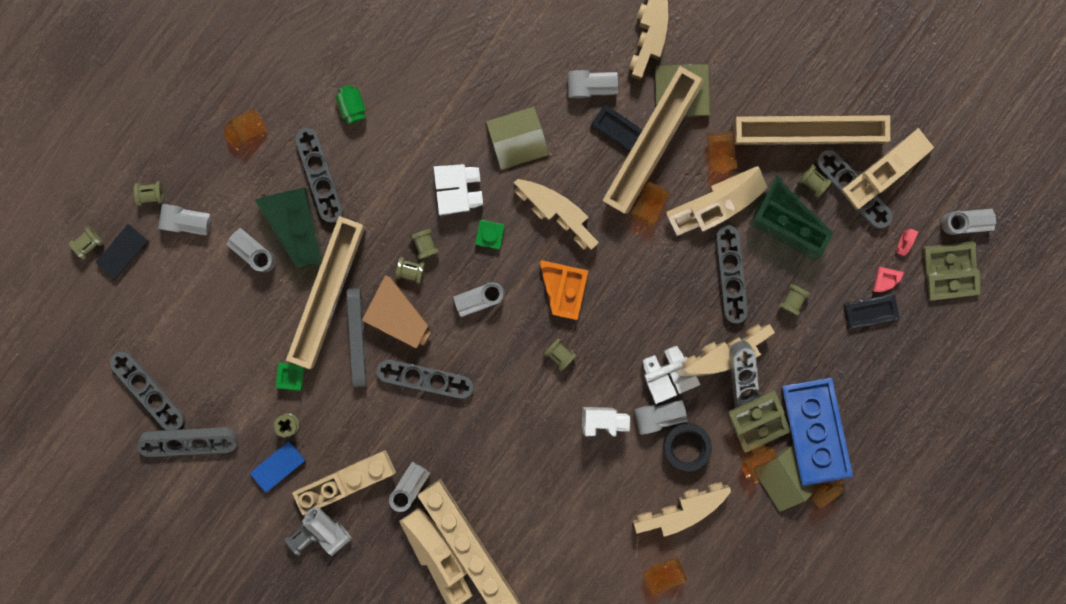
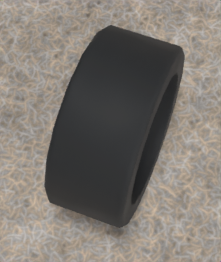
(703, 457)

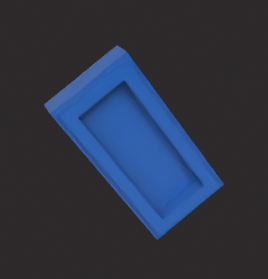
(277, 466)

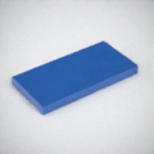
(817, 432)

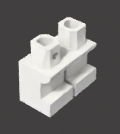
(456, 177)
(658, 378)
(603, 418)

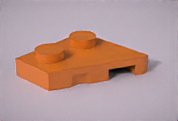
(564, 288)

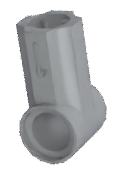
(584, 84)
(178, 219)
(970, 221)
(250, 250)
(476, 299)
(654, 417)
(410, 485)
(330, 535)

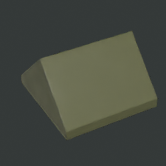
(517, 138)
(783, 480)

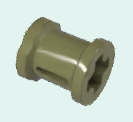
(814, 181)
(148, 193)
(85, 242)
(424, 244)
(409, 270)
(794, 299)
(559, 354)
(295, 424)

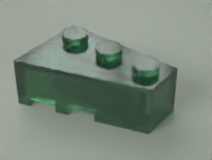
(790, 221)
(294, 224)

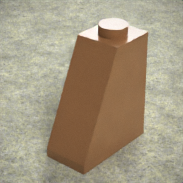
(396, 315)

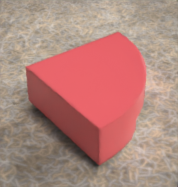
(906, 241)
(886, 279)

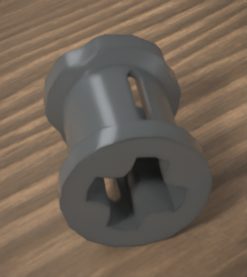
(300, 540)

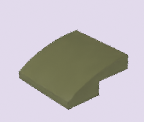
(701, 105)
(951, 270)
(759, 421)

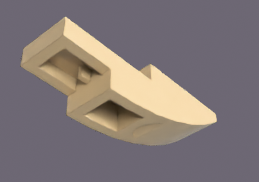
(654, 19)
(887, 169)
(725, 201)
(549, 203)
(716, 357)
(344, 482)
(693, 508)
(437, 554)

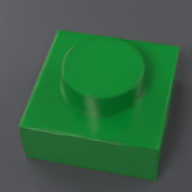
(489, 234)
(290, 376)

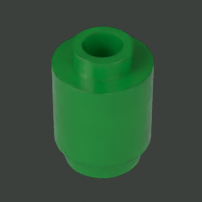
(351, 104)

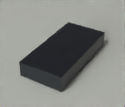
(617, 128)
(122, 251)
(871, 311)

